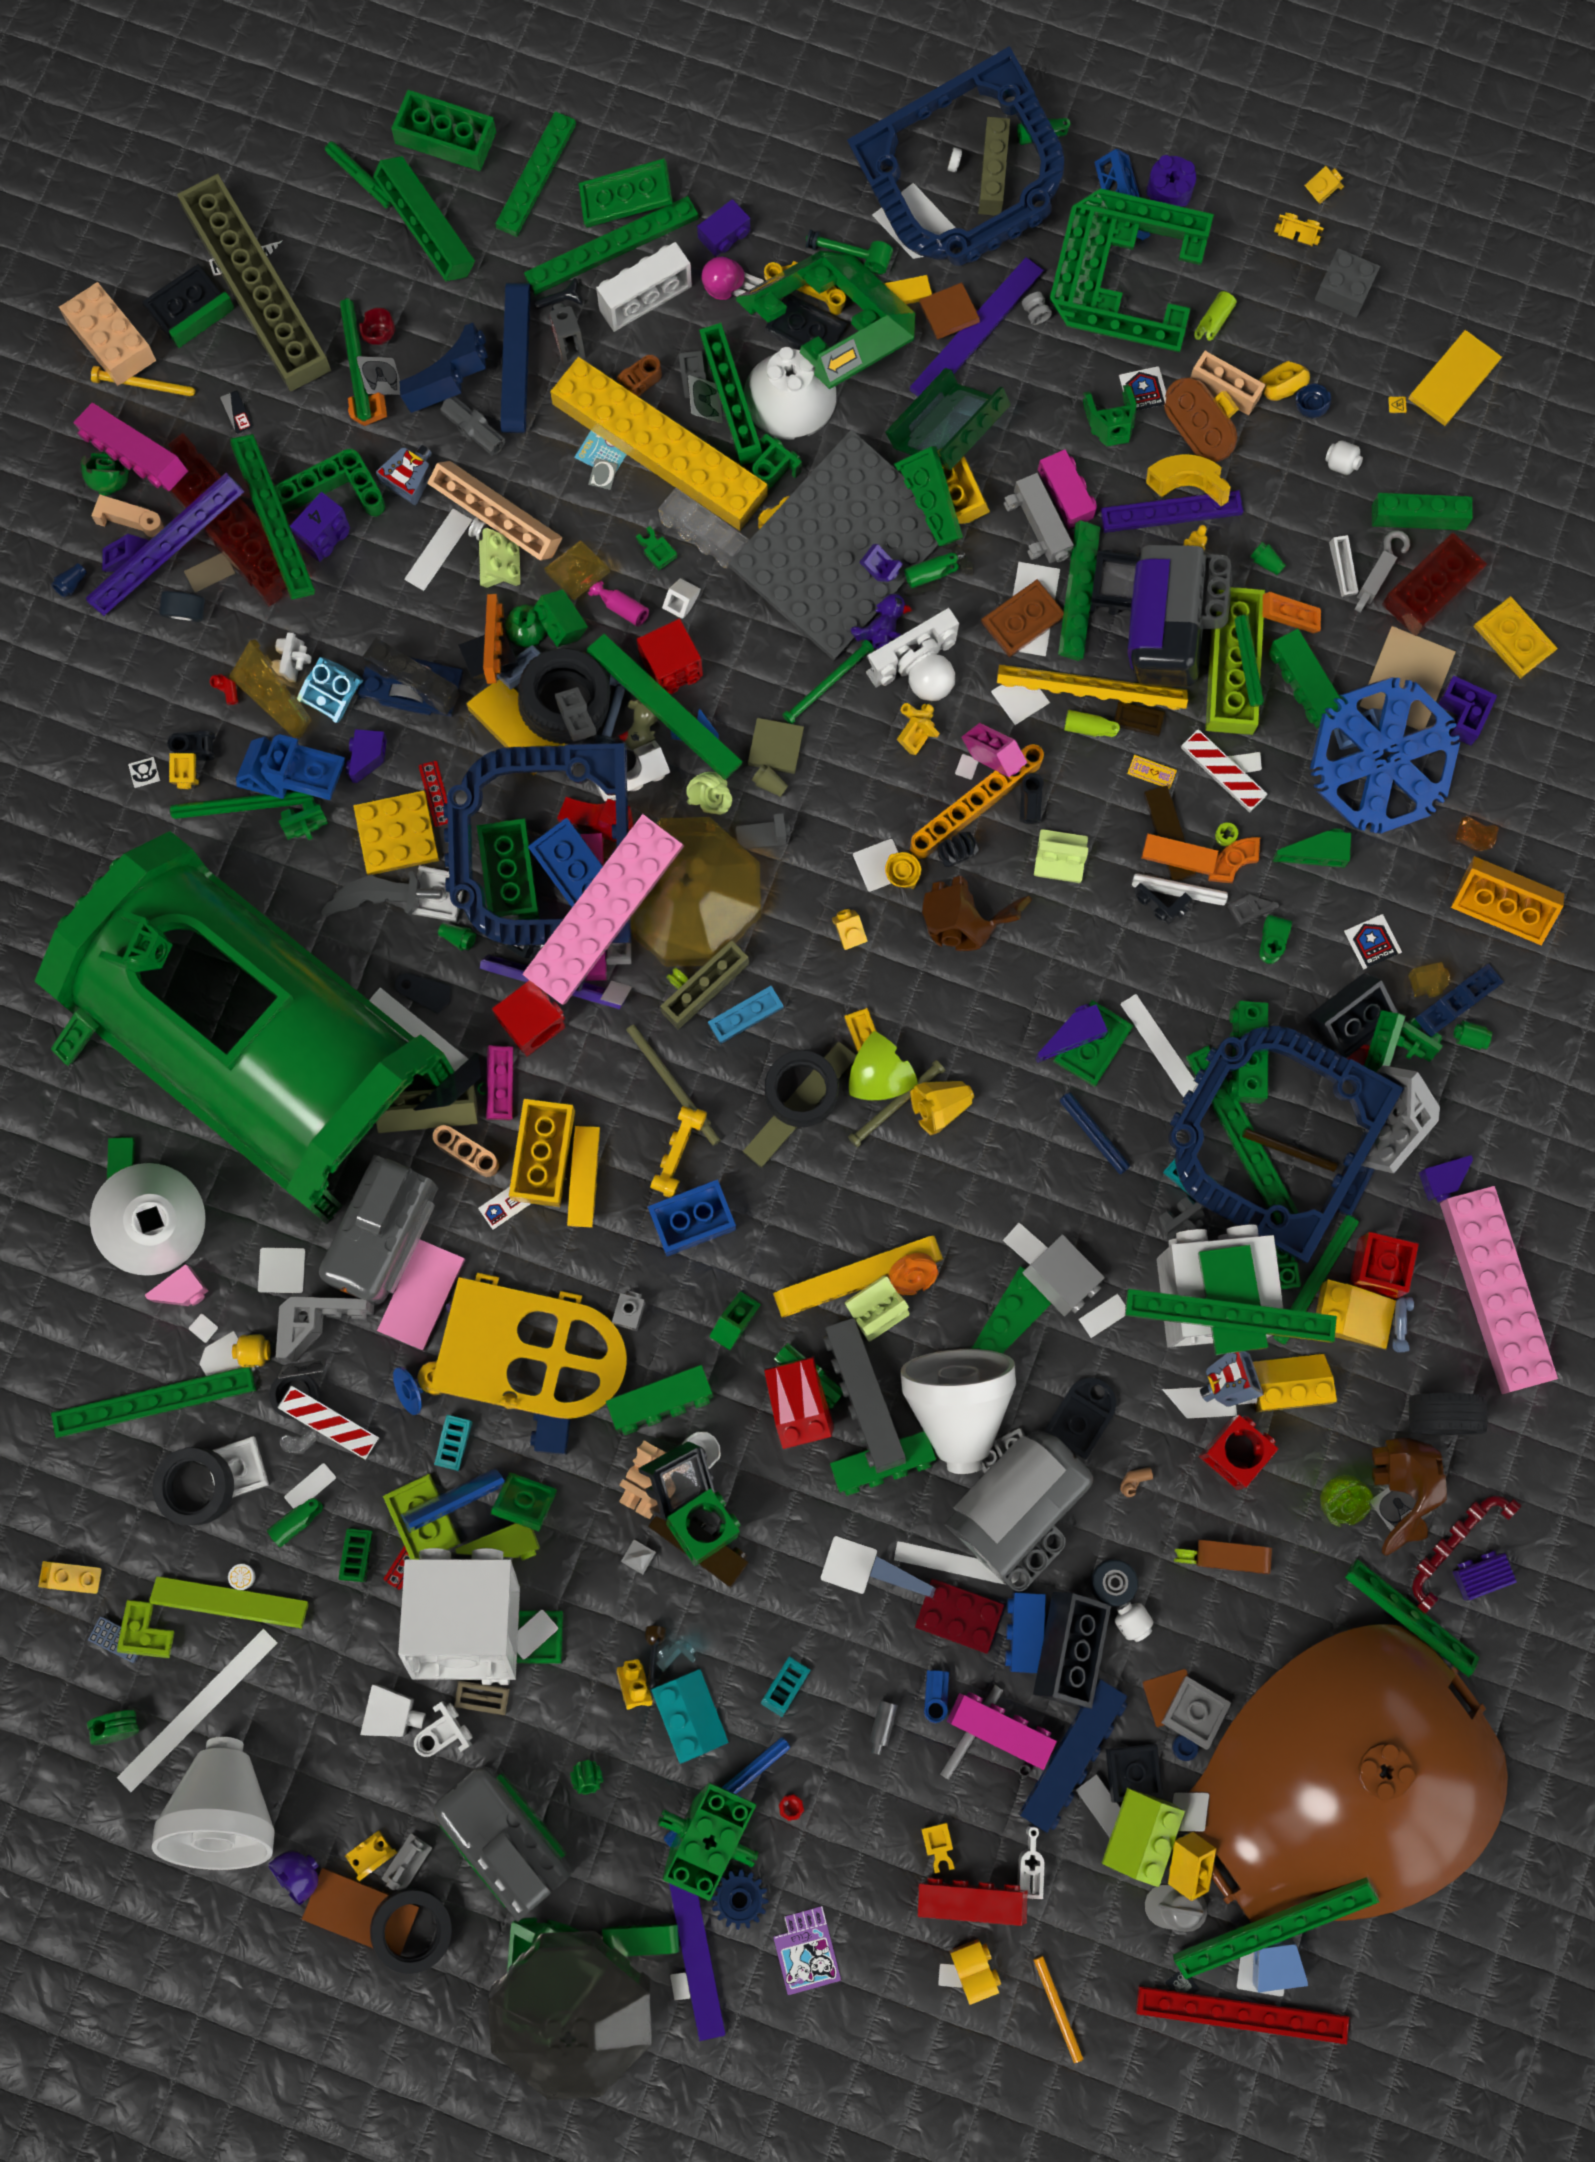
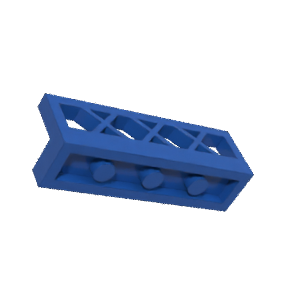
(1124, 176)

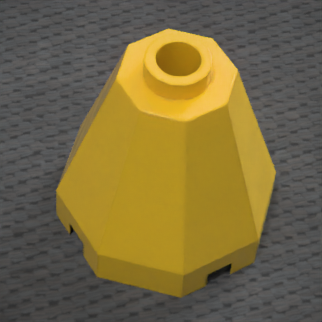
(940, 1103)

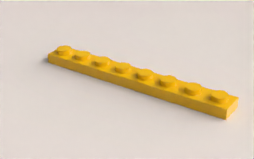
(1084, 685)

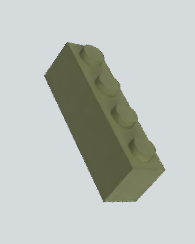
(994, 166)
(704, 984)
(402, 1117)

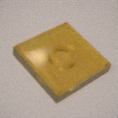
(577, 570)

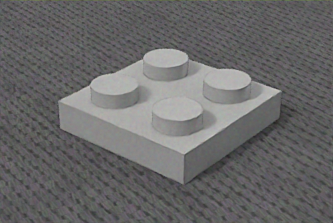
(1196, 1712)

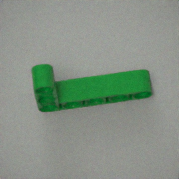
(343, 475)

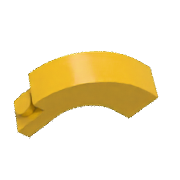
(1188, 471)

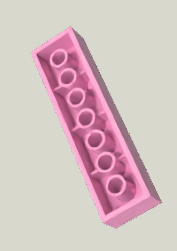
(603, 909)
(1498, 1290)

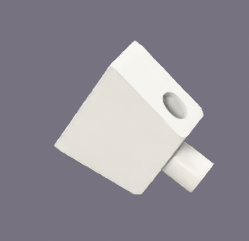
(390, 1713)

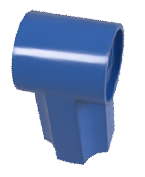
(936, 1693)

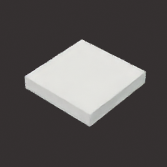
(436, 908)
(245, 1465)

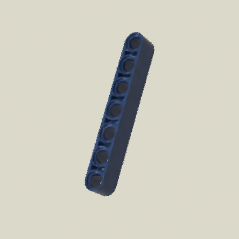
(515, 358)

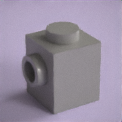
(629, 1311)

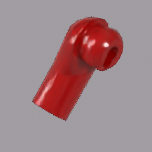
(227, 686)

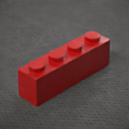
(972, 1903)

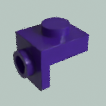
(880, 564)

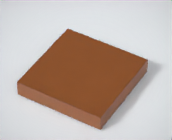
(949, 311)

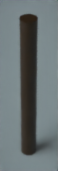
(1289, 1150)

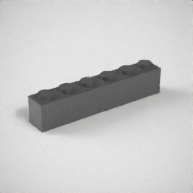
(865, 1396)

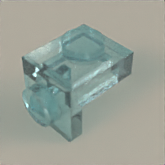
(669, 1654)

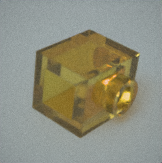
(1429, 980)

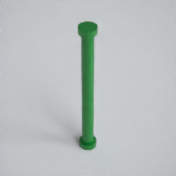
(866, 648)

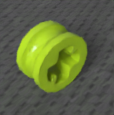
(1222, 828)
(677, 978)
(1185, 1556)

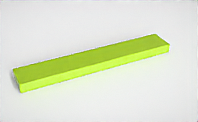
(229, 1602)

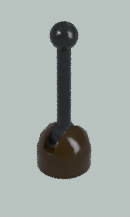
(655, 1637)

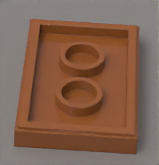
(1023, 618)

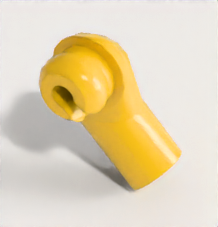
(909, 711)

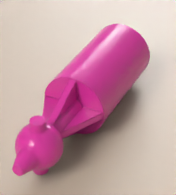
(621, 604)

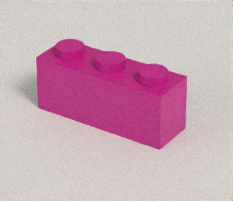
(1067, 488)
(994, 750)

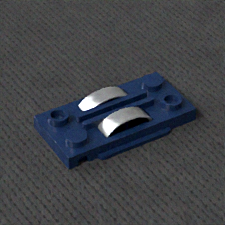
(399, 696)

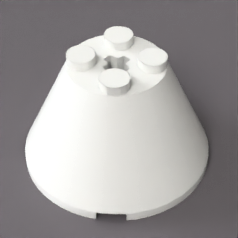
(787, 396)

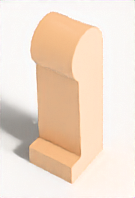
(126, 514)

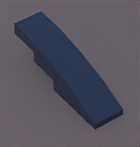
(1459, 1000)

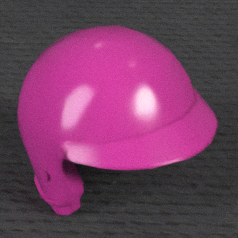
(722, 277)

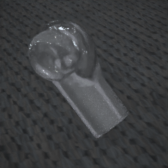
(296, 1444)

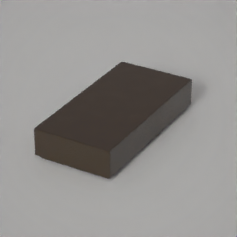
(1139, 718)

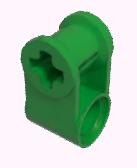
(1275, 935)

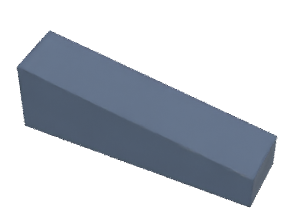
(891, 1574)

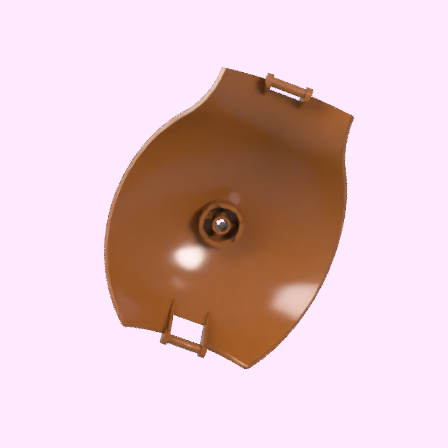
(1302, 1790)

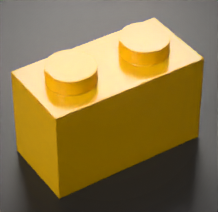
(1191, 1866)

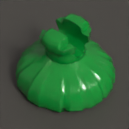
(524, 633)

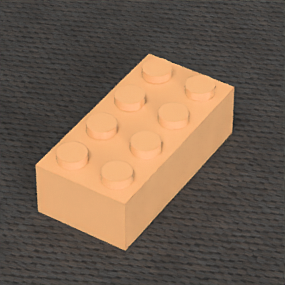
(107, 333)

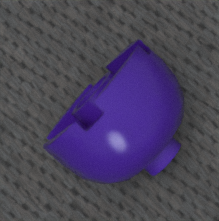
(295, 1874)

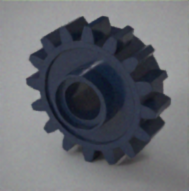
(736, 1913)

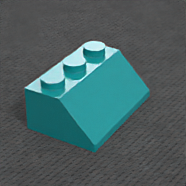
(690, 1716)

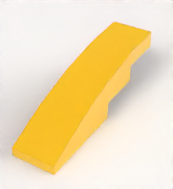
(583, 1176)

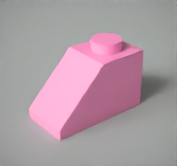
(179, 1289)

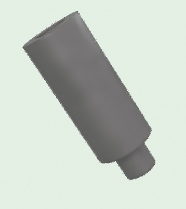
(882, 1726)

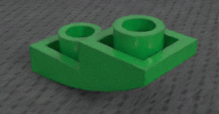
(1287, 1270)

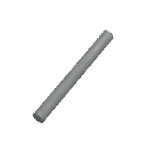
(967, 1738)

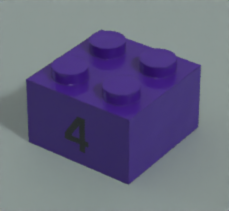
(320, 527)

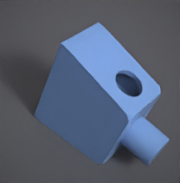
(1278, 1967)

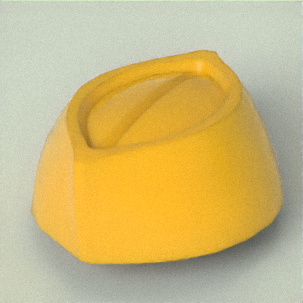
(903, 870)

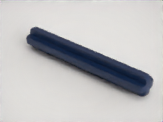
(1094, 1133)

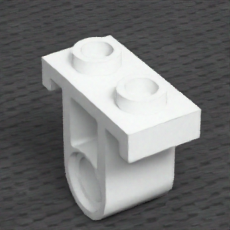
(444, 1732)

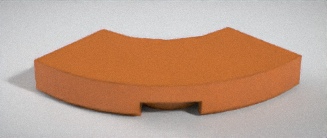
(1234, 857)

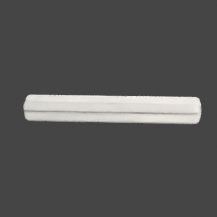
(1178, 889)

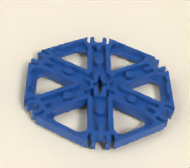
(1364, 762)

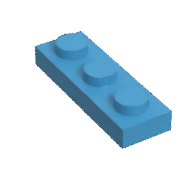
(745, 1014)

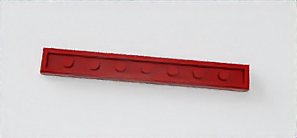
(1242, 2015)

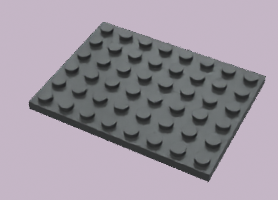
(813, 544)

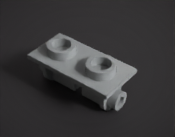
(406, 1863)

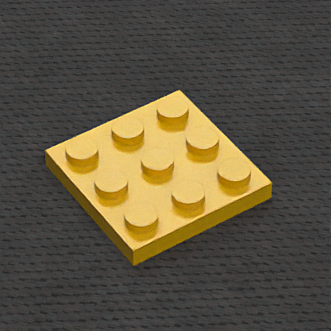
(396, 833)

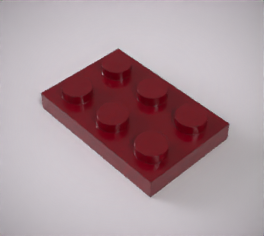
(959, 1616)

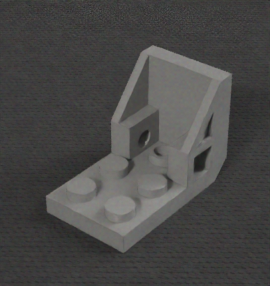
(1408, 1125)
(297, 1335)

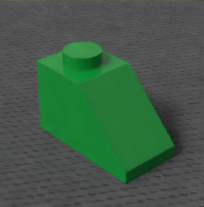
(734, 1320)

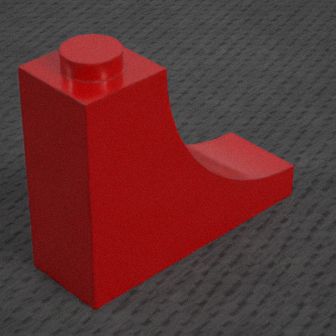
(592, 817)

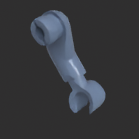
(1401, 1308)

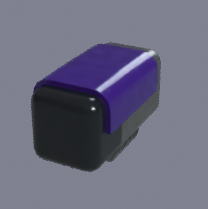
(1171, 608)

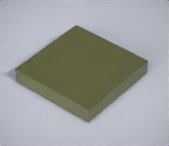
(776, 745)

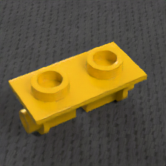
(1291, 225)

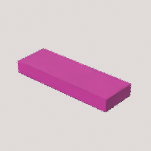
(499, 1083)

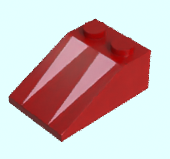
(798, 1403)

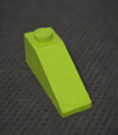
(513, 1541)

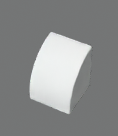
(681, 598)

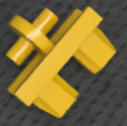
(633, 1684)

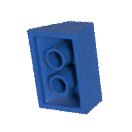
(692, 1218)

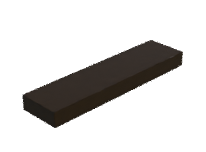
(1166, 824)

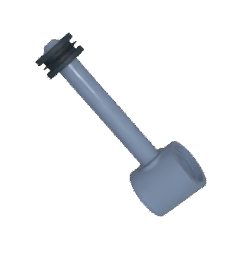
(606, 738)

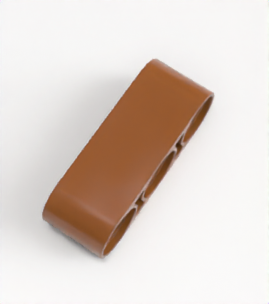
(1234, 1557)

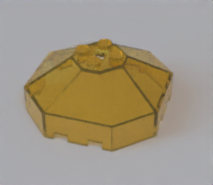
(720, 904)

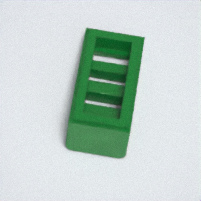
(345, 1564)

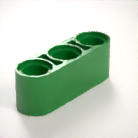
(642, 1939)

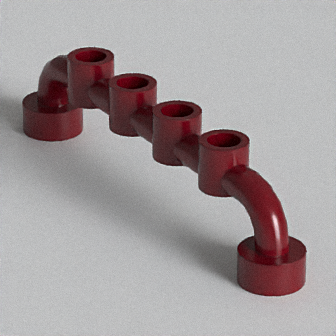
(1444, 1549)

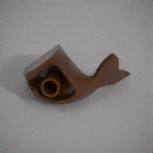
(956, 922)
(1417, 1471)

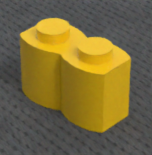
(974, 1971)

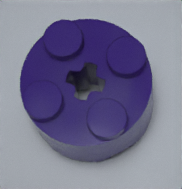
(1172, 181)

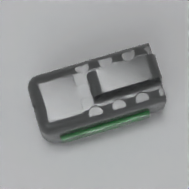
(503, 1840)

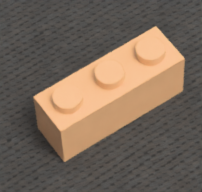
(1221, 376)

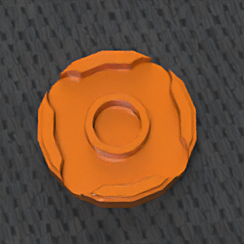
(913, 1273)

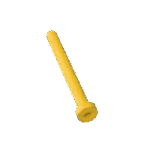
(97, 375)

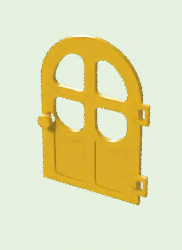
(484, 1341)

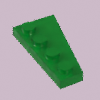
(928, 484)
(1013, 1314)

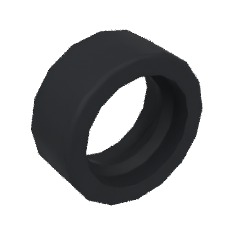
(280, 1382)

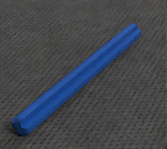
(748, 1773)

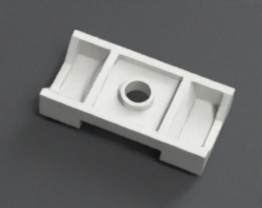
(884, 661)

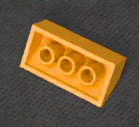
(1508, 900)

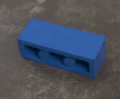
(1025, 1632)

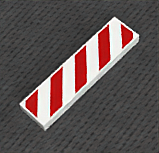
(1224, 771)
(328, 1422)

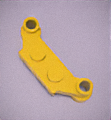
(833, 297)
(665, 1182)

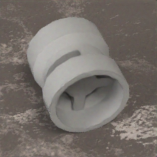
(1036, 307)

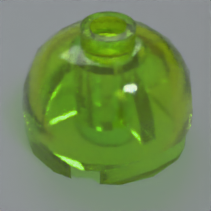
(1345, 1500)

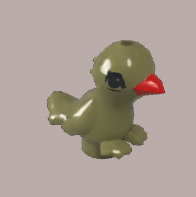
(639, 733)

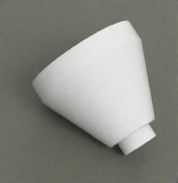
(118, 1229)
(960, 1402)
(216, 1813)

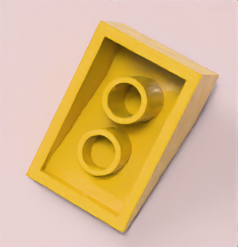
(1360, 1313)

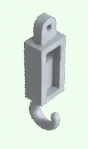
(1381, 569)

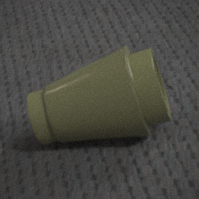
(768, 780)

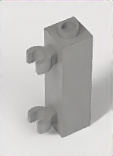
(1043, 519)

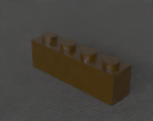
(723, 1564)

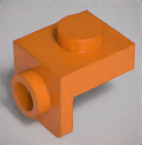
(377, 409)

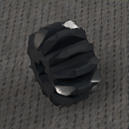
(957, 849)

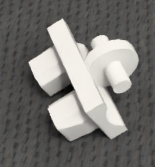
(293, 657)

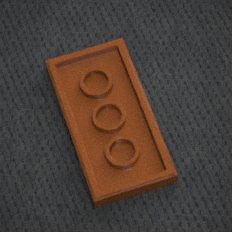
(348, 1908)

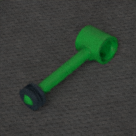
(876, 256)

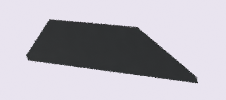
(453, 1086)

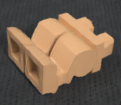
(637, 1483)

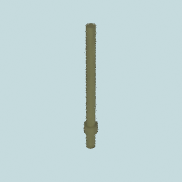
(670, 1080)

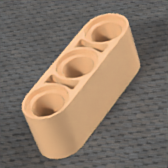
(457, 1142)

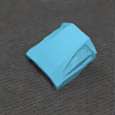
(329, 688)

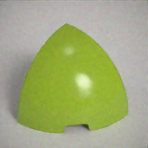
(879, 1071)

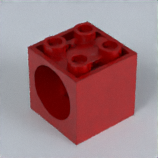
(670, 656)
(529, 1017)
(1383, 1265)
(1216, 1458)

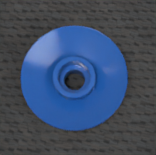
(407, 1390)

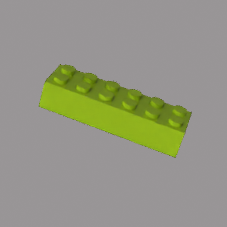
(1227, 691)

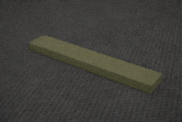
(802, 1100)

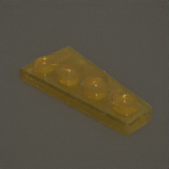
(259, 680)

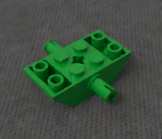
(699, 1863)

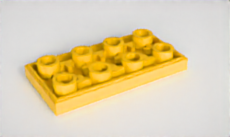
(1455, 377)

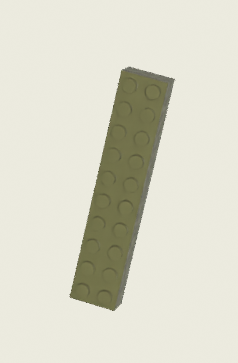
(254, 282)

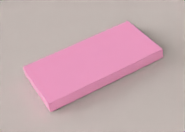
(421, 1295)

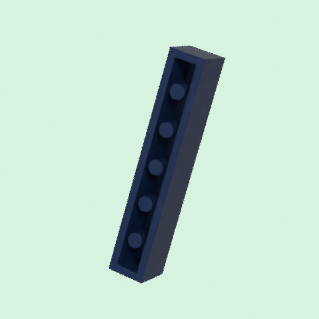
(1071, 1757)

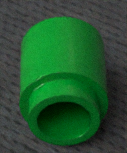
(1472, 1035)

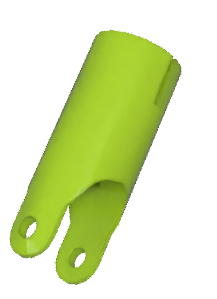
(1215, 316)
(1090, 724)

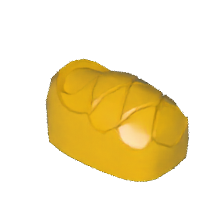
(1284, 380)

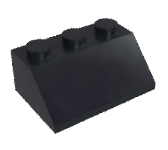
(1352, 1014)

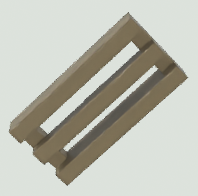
(503, 1701)

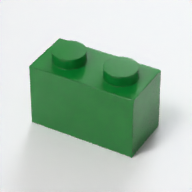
(560, 618)

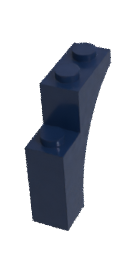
(445, 376)

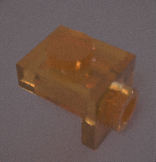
(1476, 834)

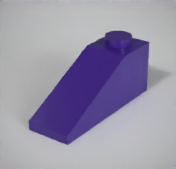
(1081, 1028)

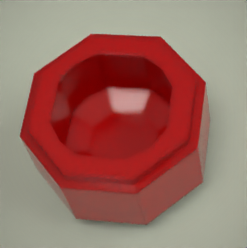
(791, 1807)

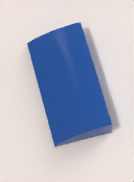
(452, 1500)

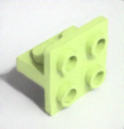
(498, 559)
(1061, 856)
(877, 1308)

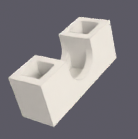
(649, 767)

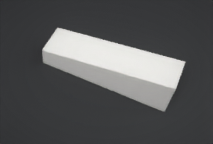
(1344, 565)

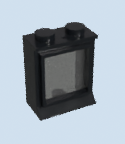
(1113, 581)
(677, 1478)

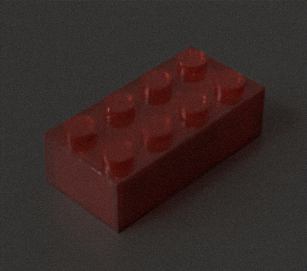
(1434, 584)

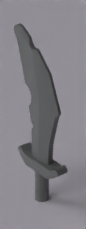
(378, 891)

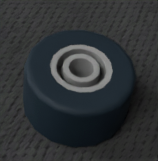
(1105, 1582)

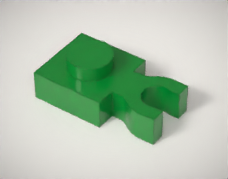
(657, 551)

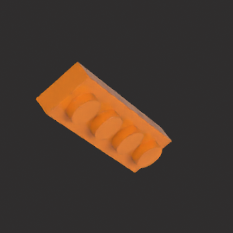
(492, 644)

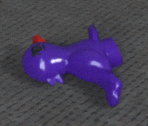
(883, 628)

